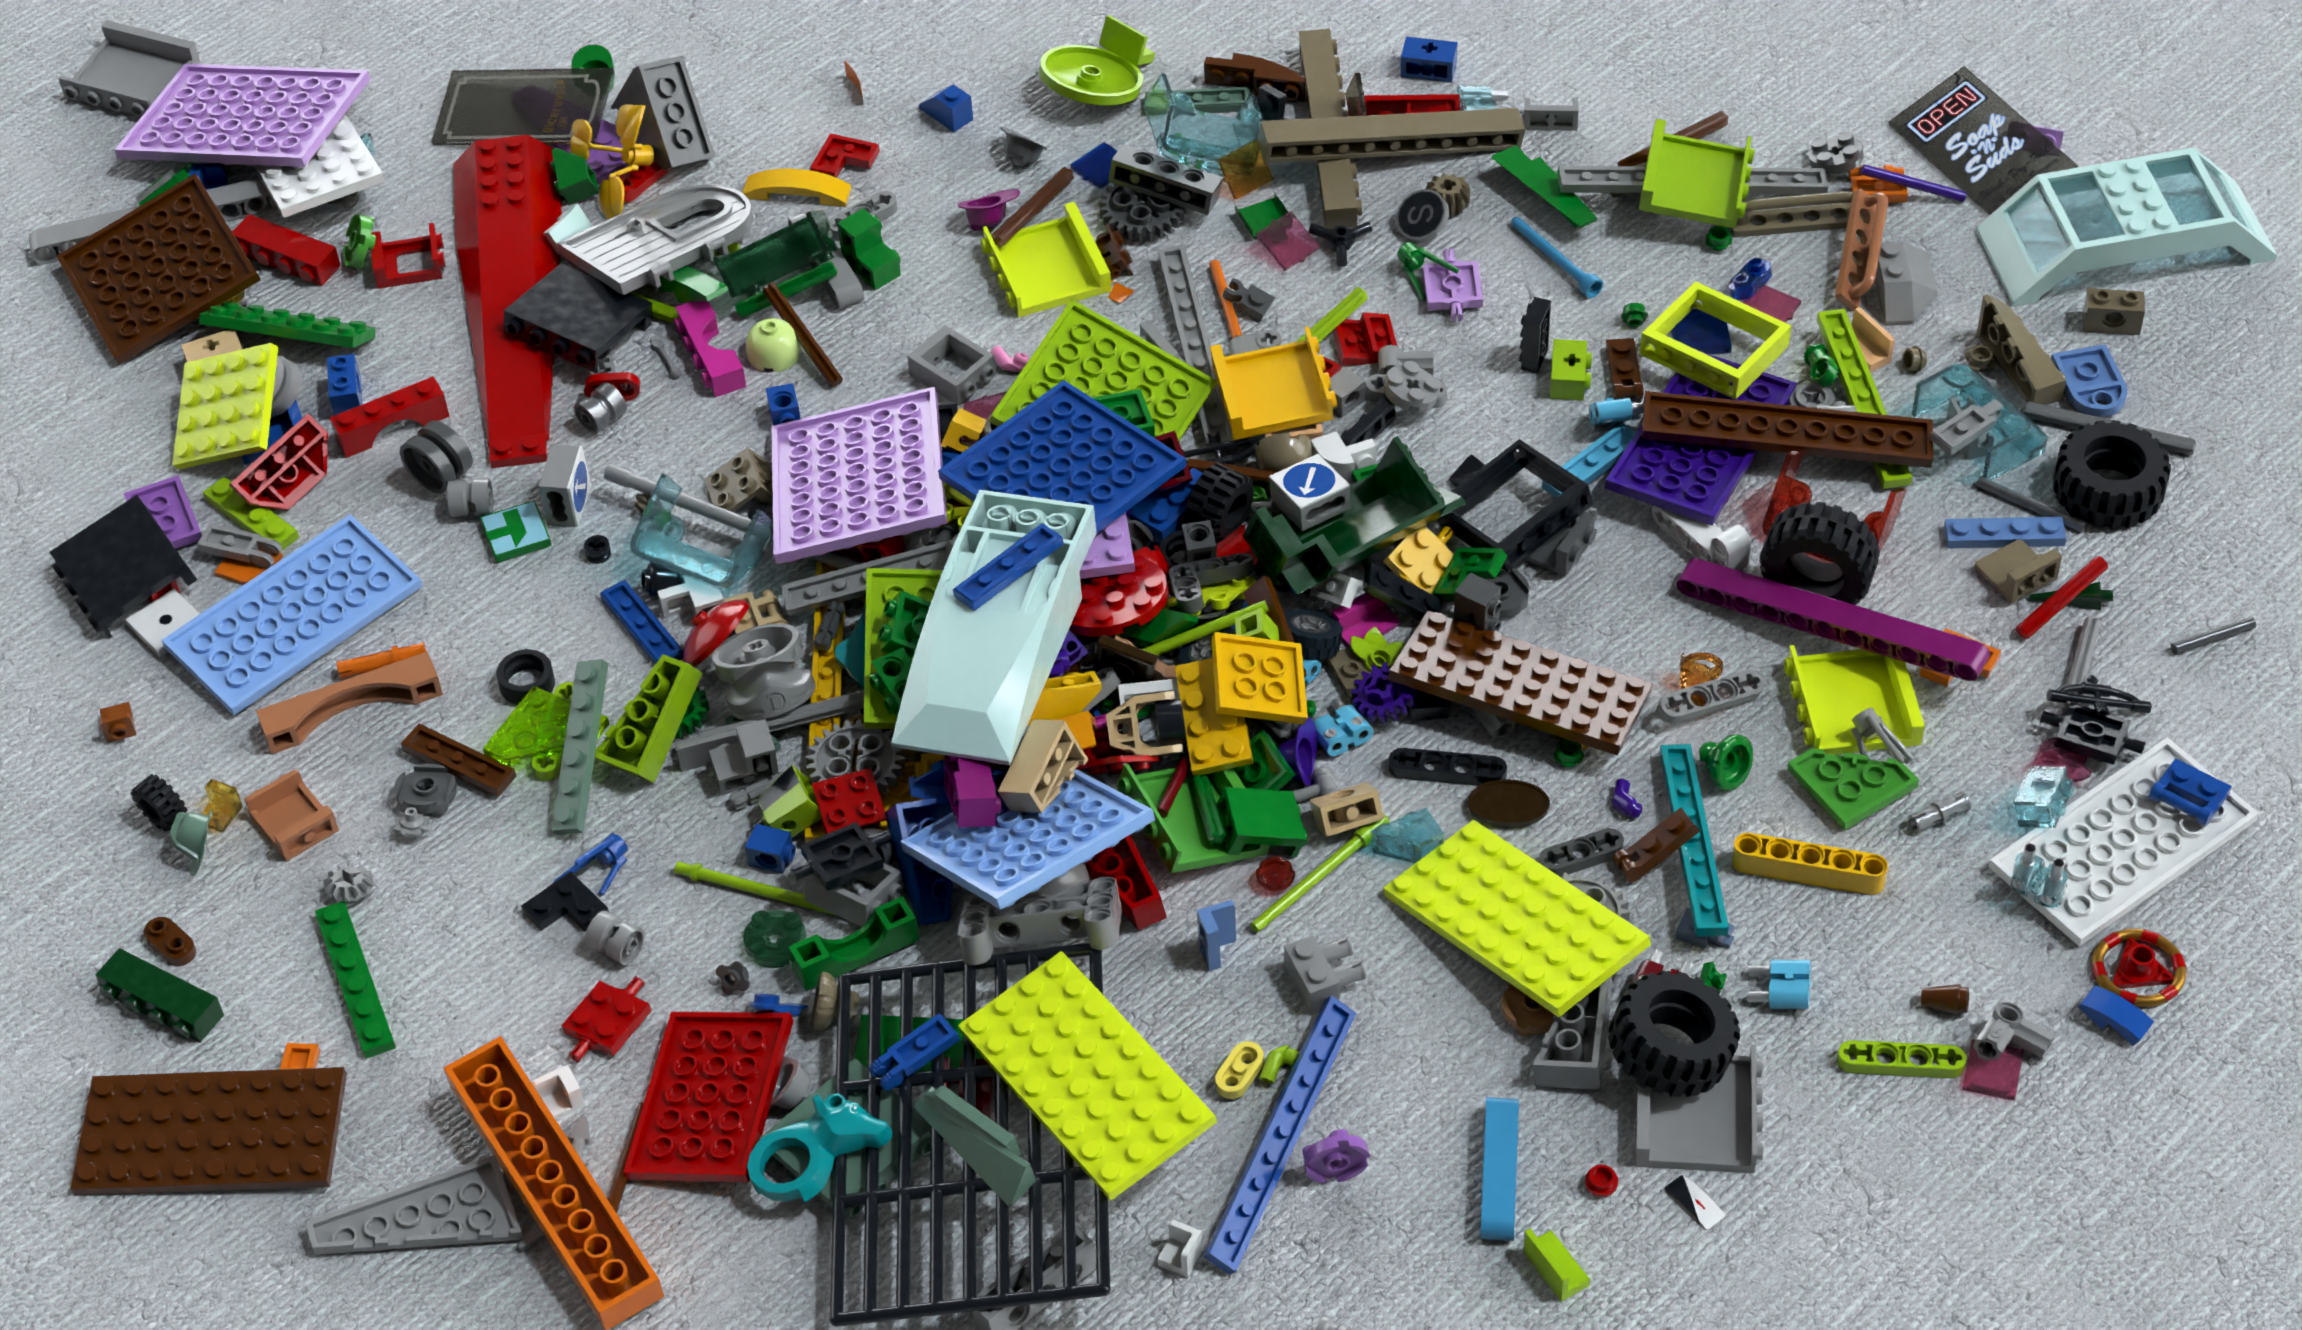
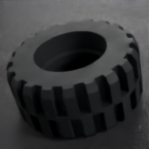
(2106, 500)
(1827, 533)
(1665, 1062)

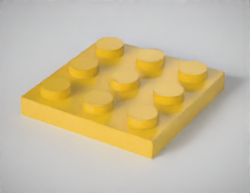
(1259, 678)

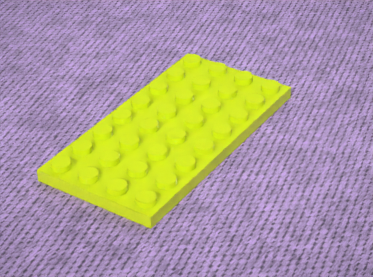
(1517, 917)
(1087, 1075)

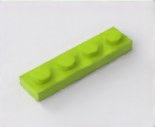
(251, 518)

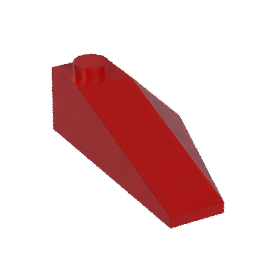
(1411, 103)

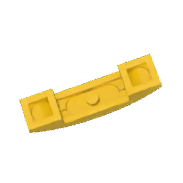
(797, 182)

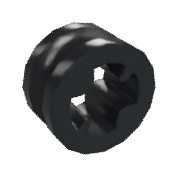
(594, 542)

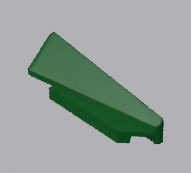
(1545, 183)

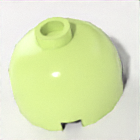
(772, 345)

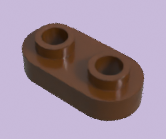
(167, 939)

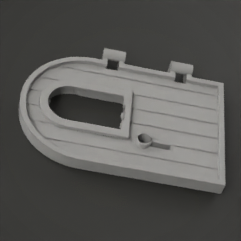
(638, 247)

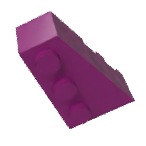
(971, 792)

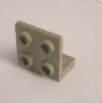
(740, 481)
(2019, 570)

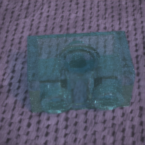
(2043, 796)

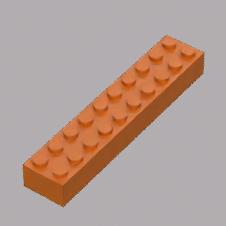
(554, 1183)

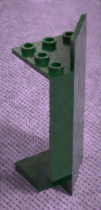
(1382, 511)

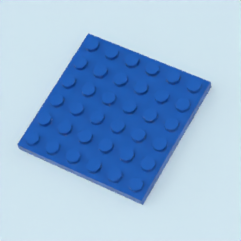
(1067, 452)

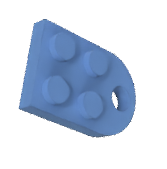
(2092, 377)

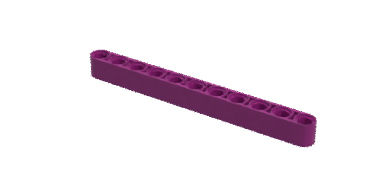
(1833, 619)

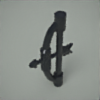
(1216, 446)
(2100, 704)

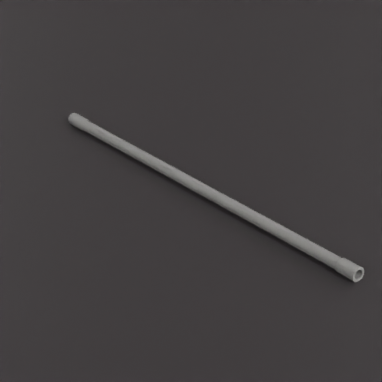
(630, 480)

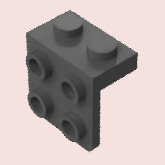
(1566, 546)

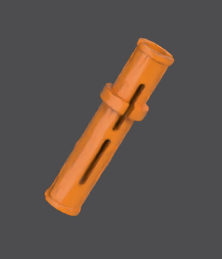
(370, 662)

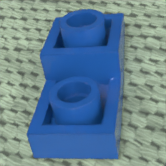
(2109, 1008)

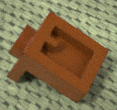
(117, 722)

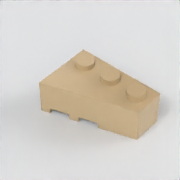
(1041, 766)

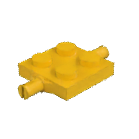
(1421, 557)

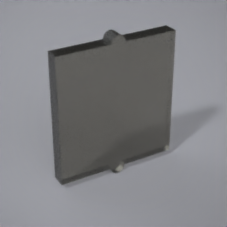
(1355, 97)

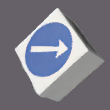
(564, 485)
(1310, 492)

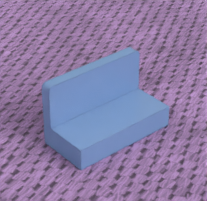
(1215, 929)

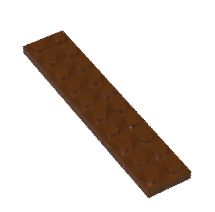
(1787, 429)

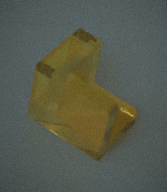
(224, 803)

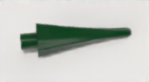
(2090, 597)

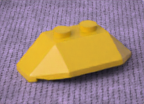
(1066, 695)

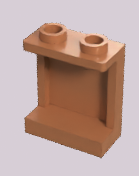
(290, 815)

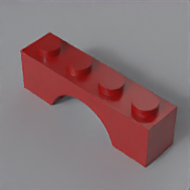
(359, 426)

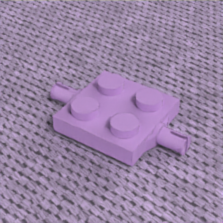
(1452, 290)

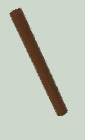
(620, 1180)

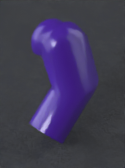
(1623, 801)

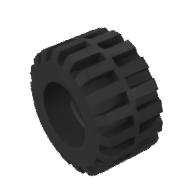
(1222, 498)

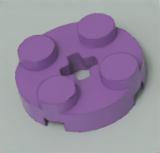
(1336, 1156)

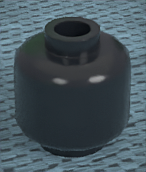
(658, 578)

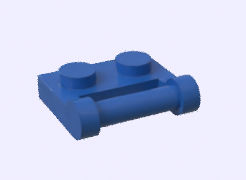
(2190, 791)

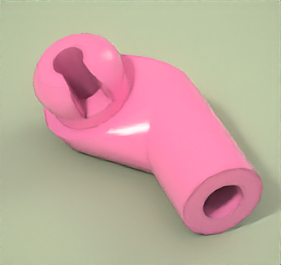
(1009, 363)

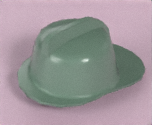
(190, 836)

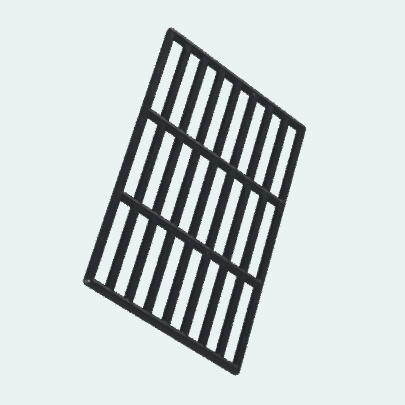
(969, 1185)

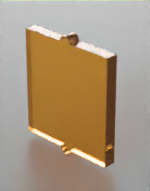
(1244, 169)

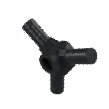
(1340, 238)

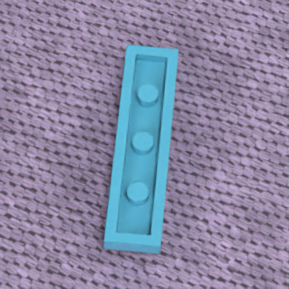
(1597, 457)

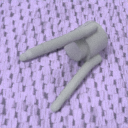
(1871, 725)

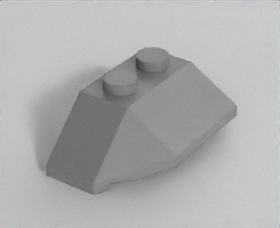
(1904, 283)

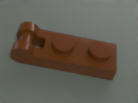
(1624, 368)
(1655, 846)

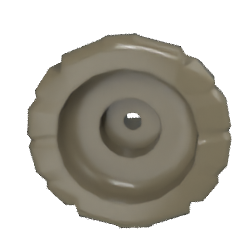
(826, 1002)

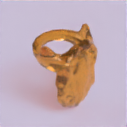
(1695, 673)

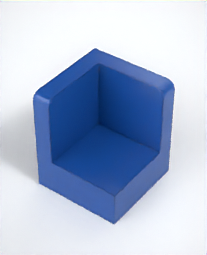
(211, 175)

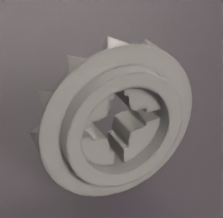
(1811, 391)
(339, 890)

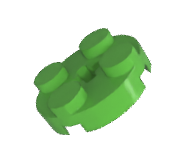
(359, 241)

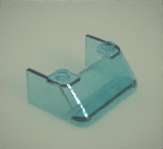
(1196, 135)
(2022, 435)
(661, 533)

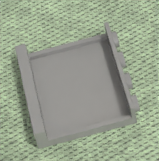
(129, 69)
(1704, 1129)

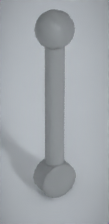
(658, 345)

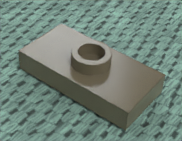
(1347, 669)

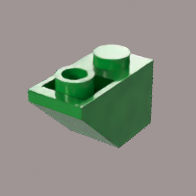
(574, 176)

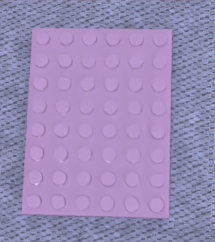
(243, 115)
(857, 476)

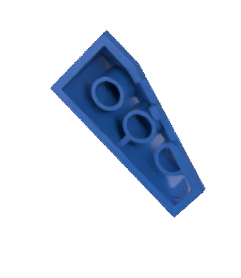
(927, 889)

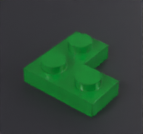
(1478, 561)

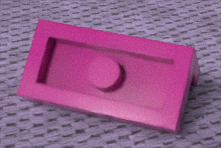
(1363, 616)

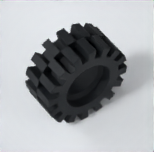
(158, 801)

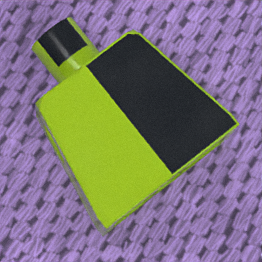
(789, 803)

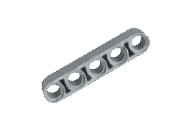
(845, 286)

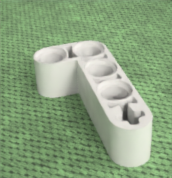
(1706, 541)

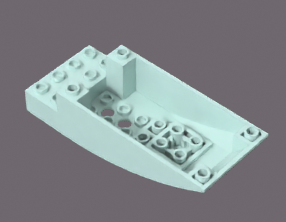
(987, 667)

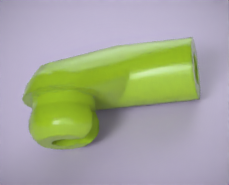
(1276, 1059)

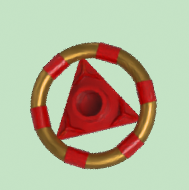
(2140, 967)

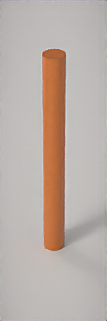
(1227, 306)

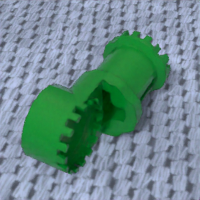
(1818, 366)

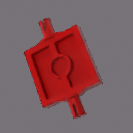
(606, 1018)

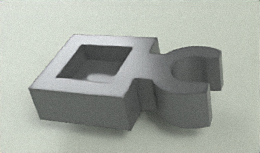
(1251, 301)

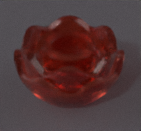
(1275, 866)

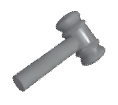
(1323, 784)

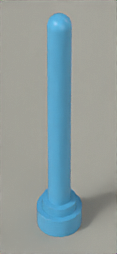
(1588, 283)

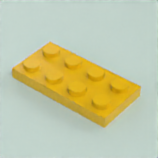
(1213, 739)

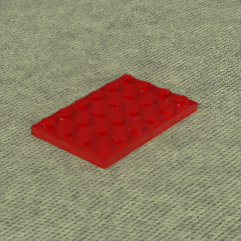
(708, 1096)

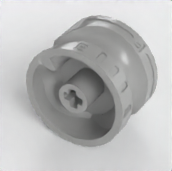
(763, 671)

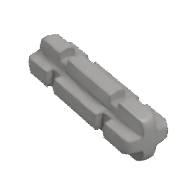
(752, 792)

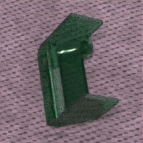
(777, 255)

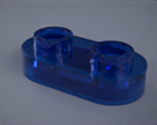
(1750, 279)

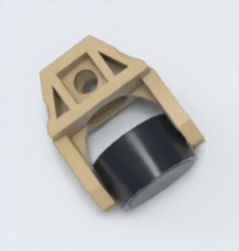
(1169, 725)

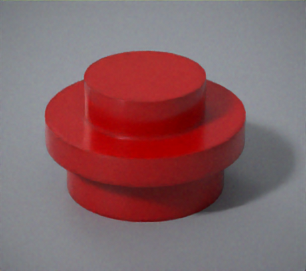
(1601, 1181)

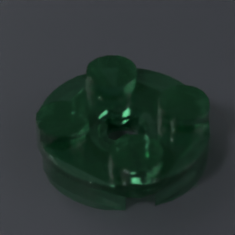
(770, 923)

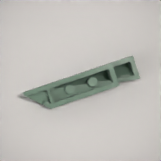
(979, 1141)

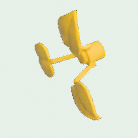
(627, 127)

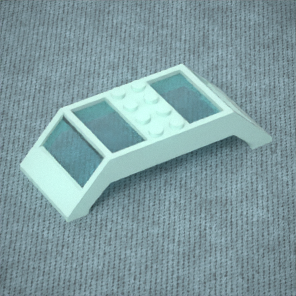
(2115, 218)

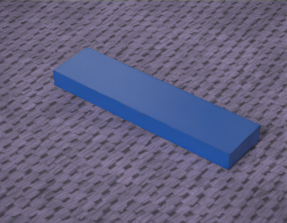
(1008, 566)
(640, 622)

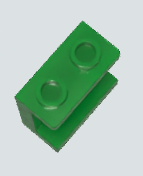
(1261, 819)

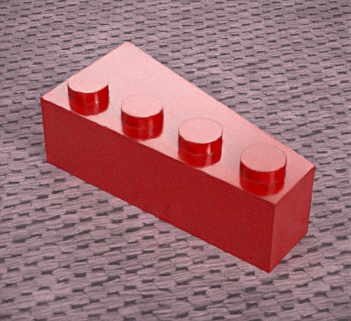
(1136, 889)

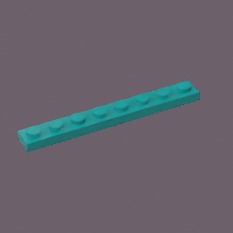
(1697, 853)

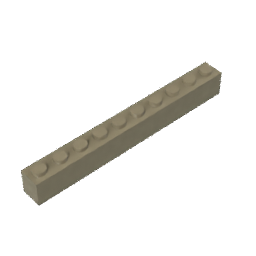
(1325, 100)
(1390, 135)

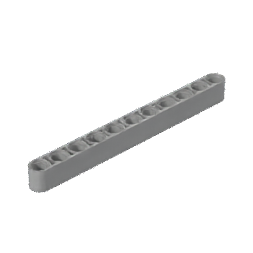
(232, 201)

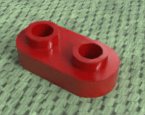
(618, 380)

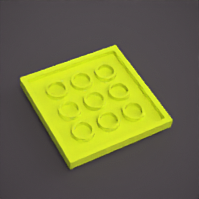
(225, 406)

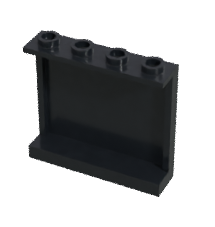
(575, 316)
(118, 563)

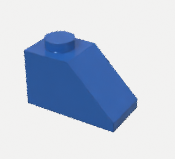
(949, 107)

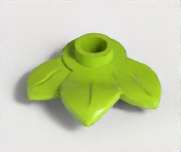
(1375, 650)

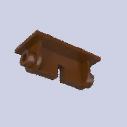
(1111, 248)

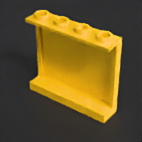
(1274, 387)

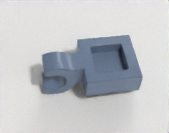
(1686, 932)

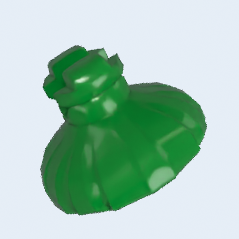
(1728, 761)

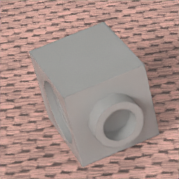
(1349, 391)

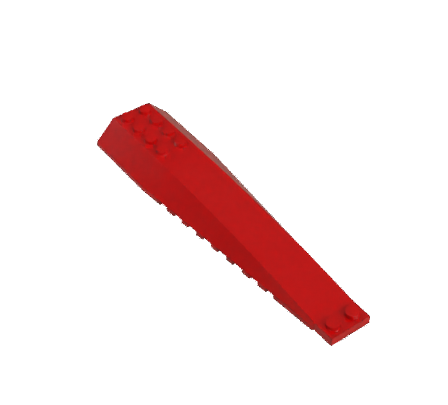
(501, 213)

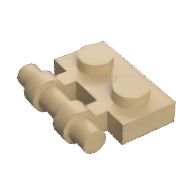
(752, 618)

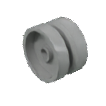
(286, 386)

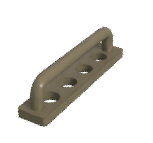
(1797, 215)

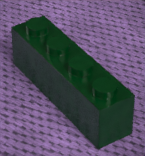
(159, 995)

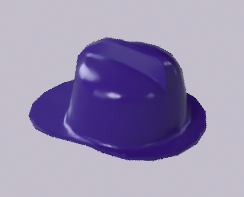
(1301, 752)

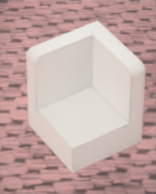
(559, 1092)
(1181, 1249)

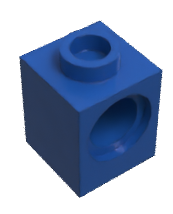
(782, 404)
(770, 848)

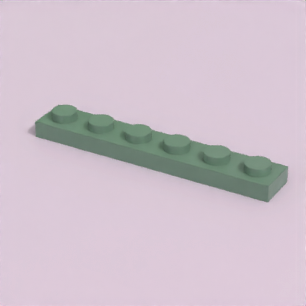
(579, 747)

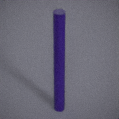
(1913, 183)

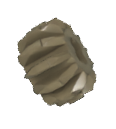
(1453, 191)

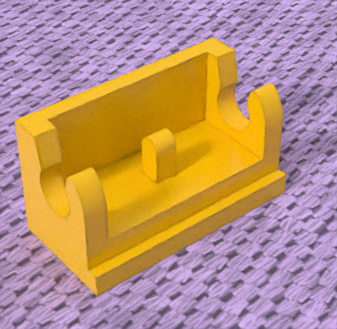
(963, 425)

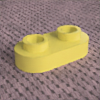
(1237, 1072)

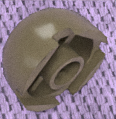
(1281, 451)

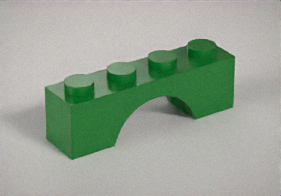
(886, 931)

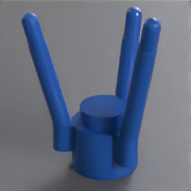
(608, 851)

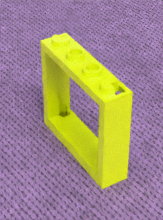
(1706, 368)

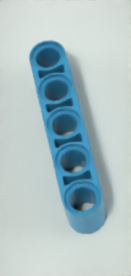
(1499, 1169)

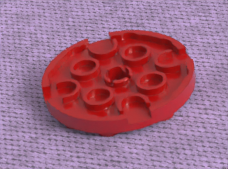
(1134, 599)

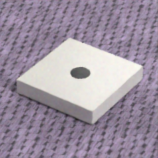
(161, 619)

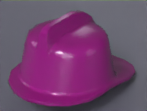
(988, 209)

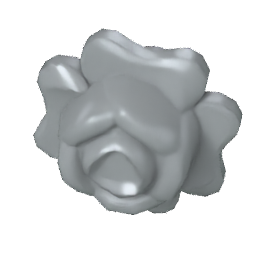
(411, 824)

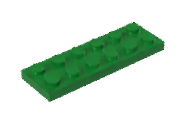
(283, 324)

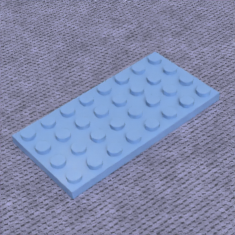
(291, 614)

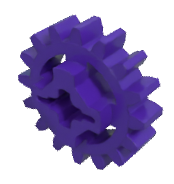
(1381, 698)

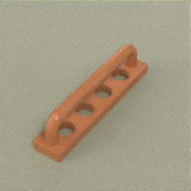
(1867, 252)

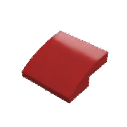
(1362, 339)

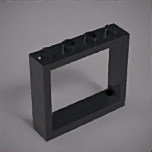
(1540, 527)

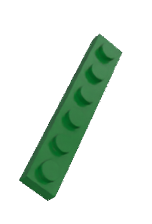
(355, 979)

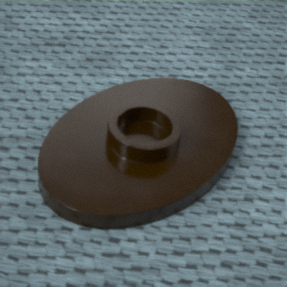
(1508, 803)

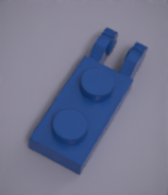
(914, 1051)

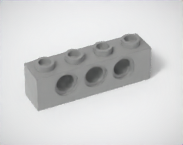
(1013, 1317)

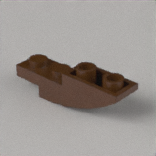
(1253, 73)

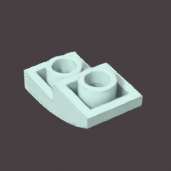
(568, 224)

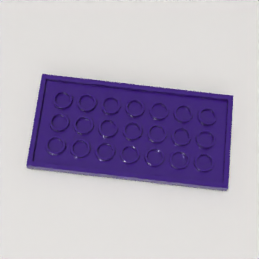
(1687, 476)

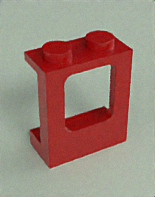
(386, 254)

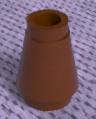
(1946, 998)

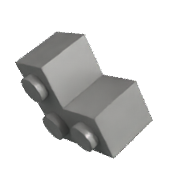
(746, 760)

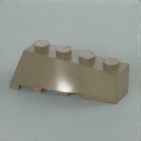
(2019, 353)

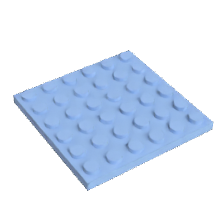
(1029, 847)

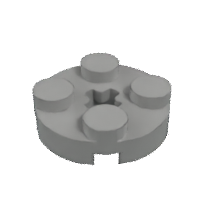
(1423, 391)

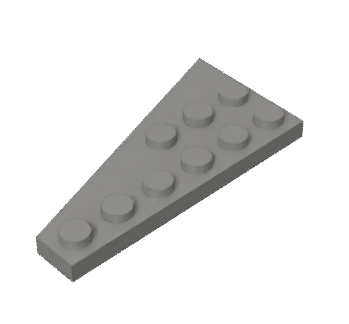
(442, 1210)

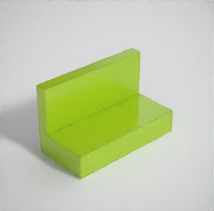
(1125, 42)
(1555, 1264)

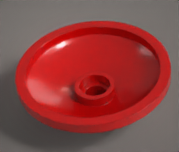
(712, 629)

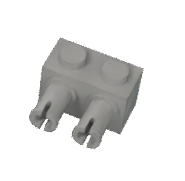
(1310, 970)

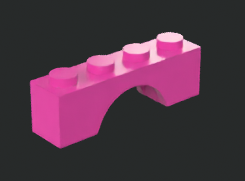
(719, 367)

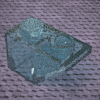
(1408, 837)

